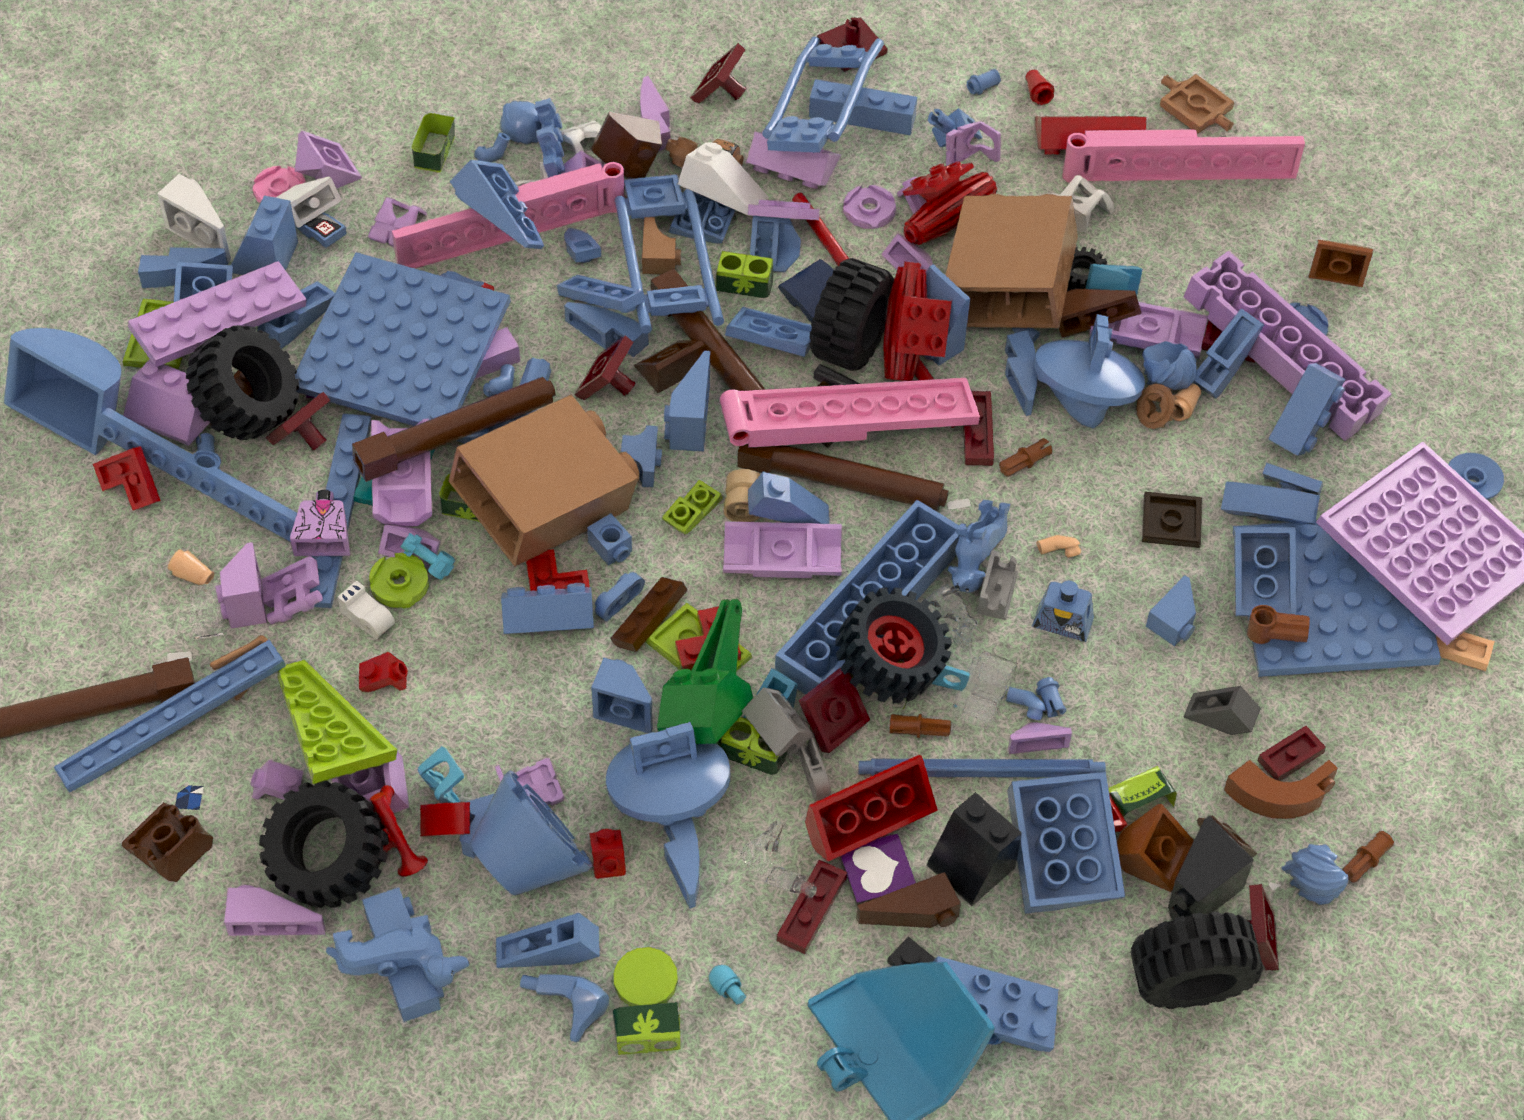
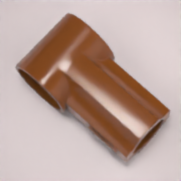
(1268, 625)

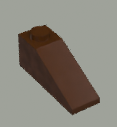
(1084, 304)
(917, 905)

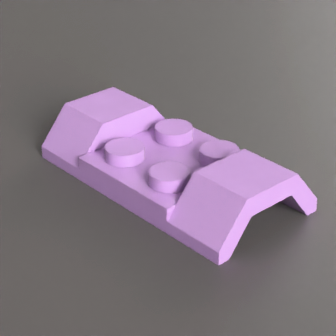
(1160, 325)
(404, 494)
(782, 549)

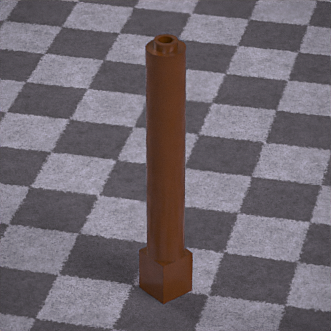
(699, 327)
(382, 453)
(843, 474)
(41, 713)

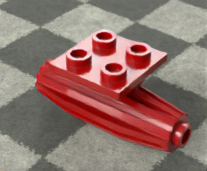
(944, 199)
(913, 323)

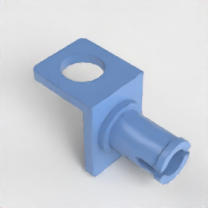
(945, 124)

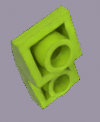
(691, 509)

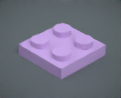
(783, 209)

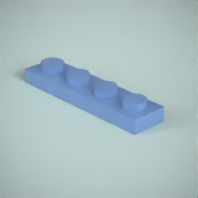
(601, 293)

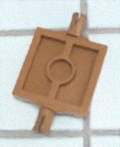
(1196, 103)

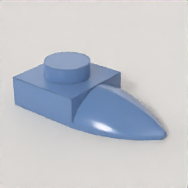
(581, 245)

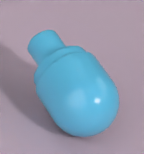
(725, 980)

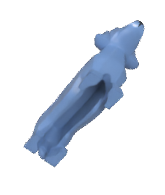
(976, 544)
(397, 950)

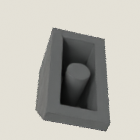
(1224, 709)

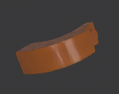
(1279, 799)

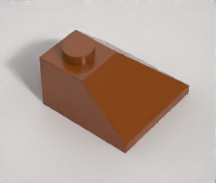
(1341, 262)
(1154, 848)

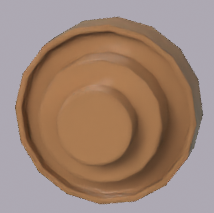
(679, 149)

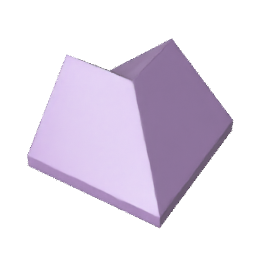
(323, 159)

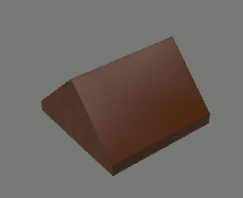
(670, 363)

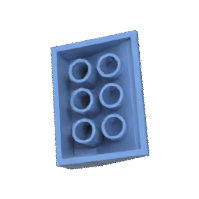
(1066, 842)

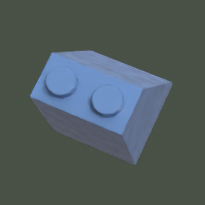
(268, 238)

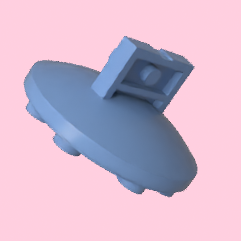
(1090, 369)
(667, 776)

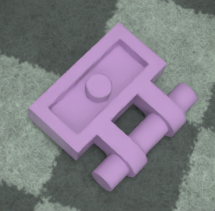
(291, 582)

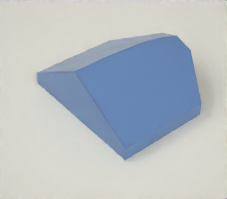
(776, 240)

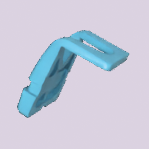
(436, 781)

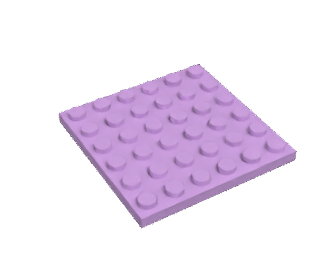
(1430, 541)

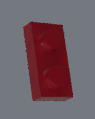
(1291, 753)

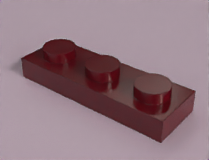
(979, 438)
(809, 912)

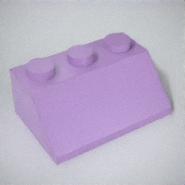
(808, 166)
(162, 403)

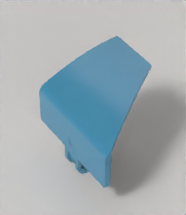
(903, 1035)

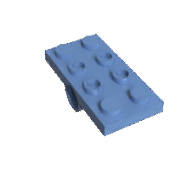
(1018, 1008)

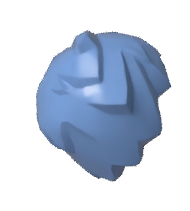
(520, 121)

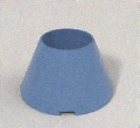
(525, 840)

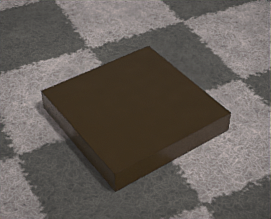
(1172, 519)

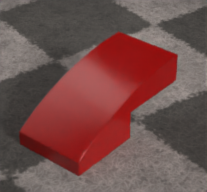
(445, 819)

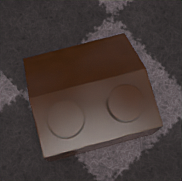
(629, 142)

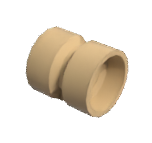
(736, 501)

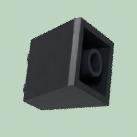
(976, 849)
(1211, 872)

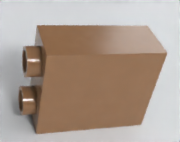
(1014, 259)
(543, 478)

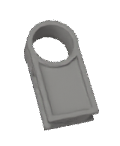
(814, 770)

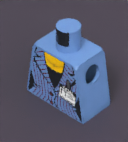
(1065, 611)

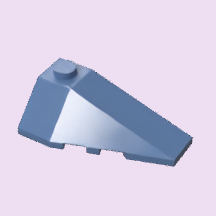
(493, 195)

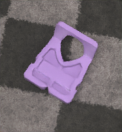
(959, 143)
(387, 221)
(541, 779)

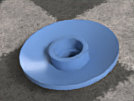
(1482, 469)

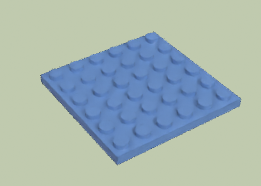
(400, 341)
(1350, 615)

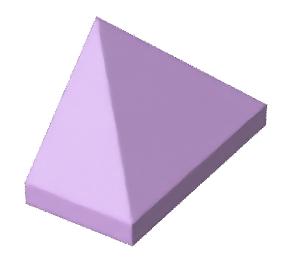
(902, 250)
(395, 535)
(1039, 737)

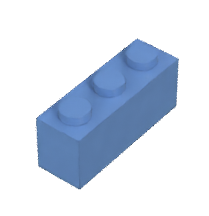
(1308, 409)
(547, 609)

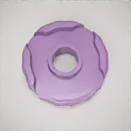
(867, 218)

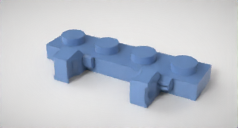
(550, 137)

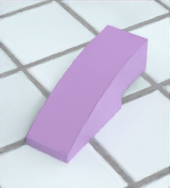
(654, 108)

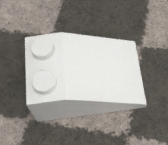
(720, 178)
(191, 214)

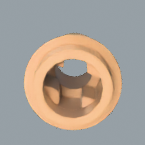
(1186, 402)
(190, 568)

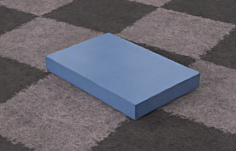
(770, 331)

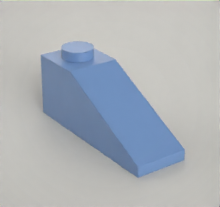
(785, 501)
(550, 943)

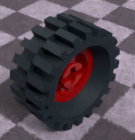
(909, 635)

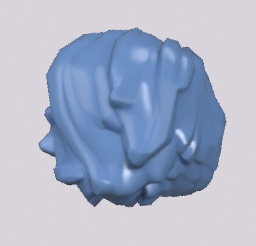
(1169, 365)
(1316, 874)

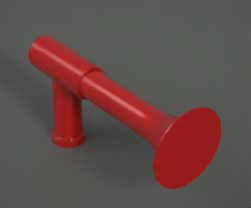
(410, 861)

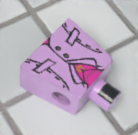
(320, 527)

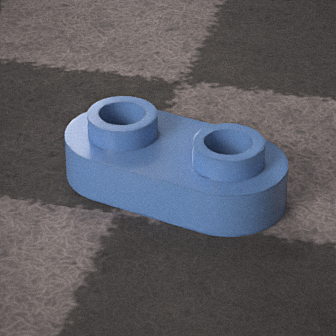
(618, 596)

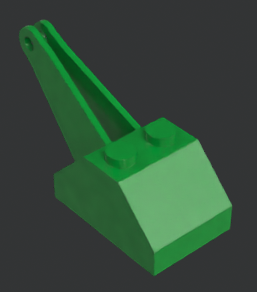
(712, 692)

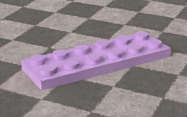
(195, 319)

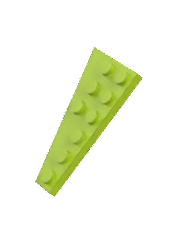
(328, 728)

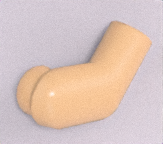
(1058, 542)

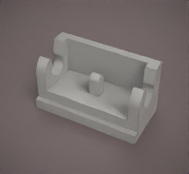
(997, 587)
(777, 722)

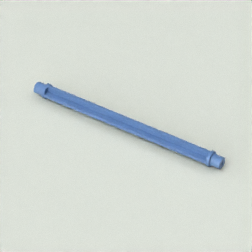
(992, 767)

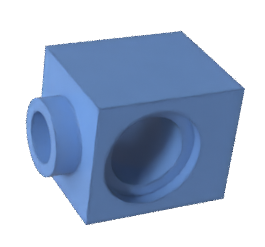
(606, 531)

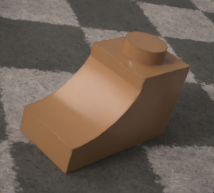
(658, 250)

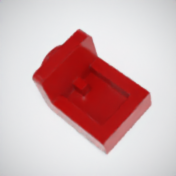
(381, 672)
(607, 853)

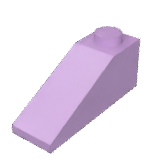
(260, 912)

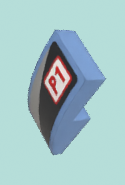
(324, 229)

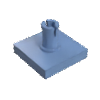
(1292, 480)

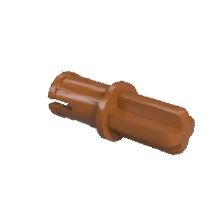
(1025, 457)
(919, 726)
(1368, 856)

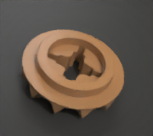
(1147, 410)

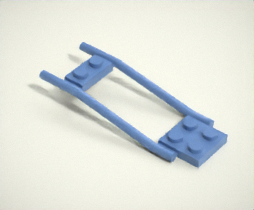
(812, 134)
(658, 198)

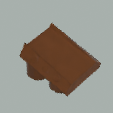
(169, 842)

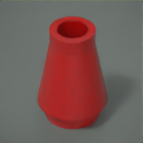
(1039, 88)

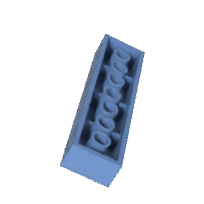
(904, 558)

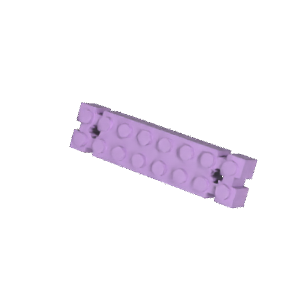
(1286, 340)

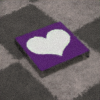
(877, 869)

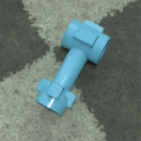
(440, 564)

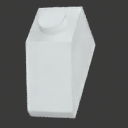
(311, 199)

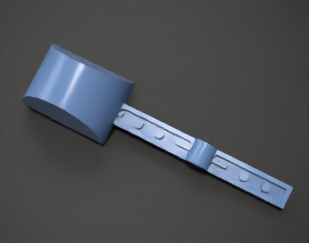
(75, 391)

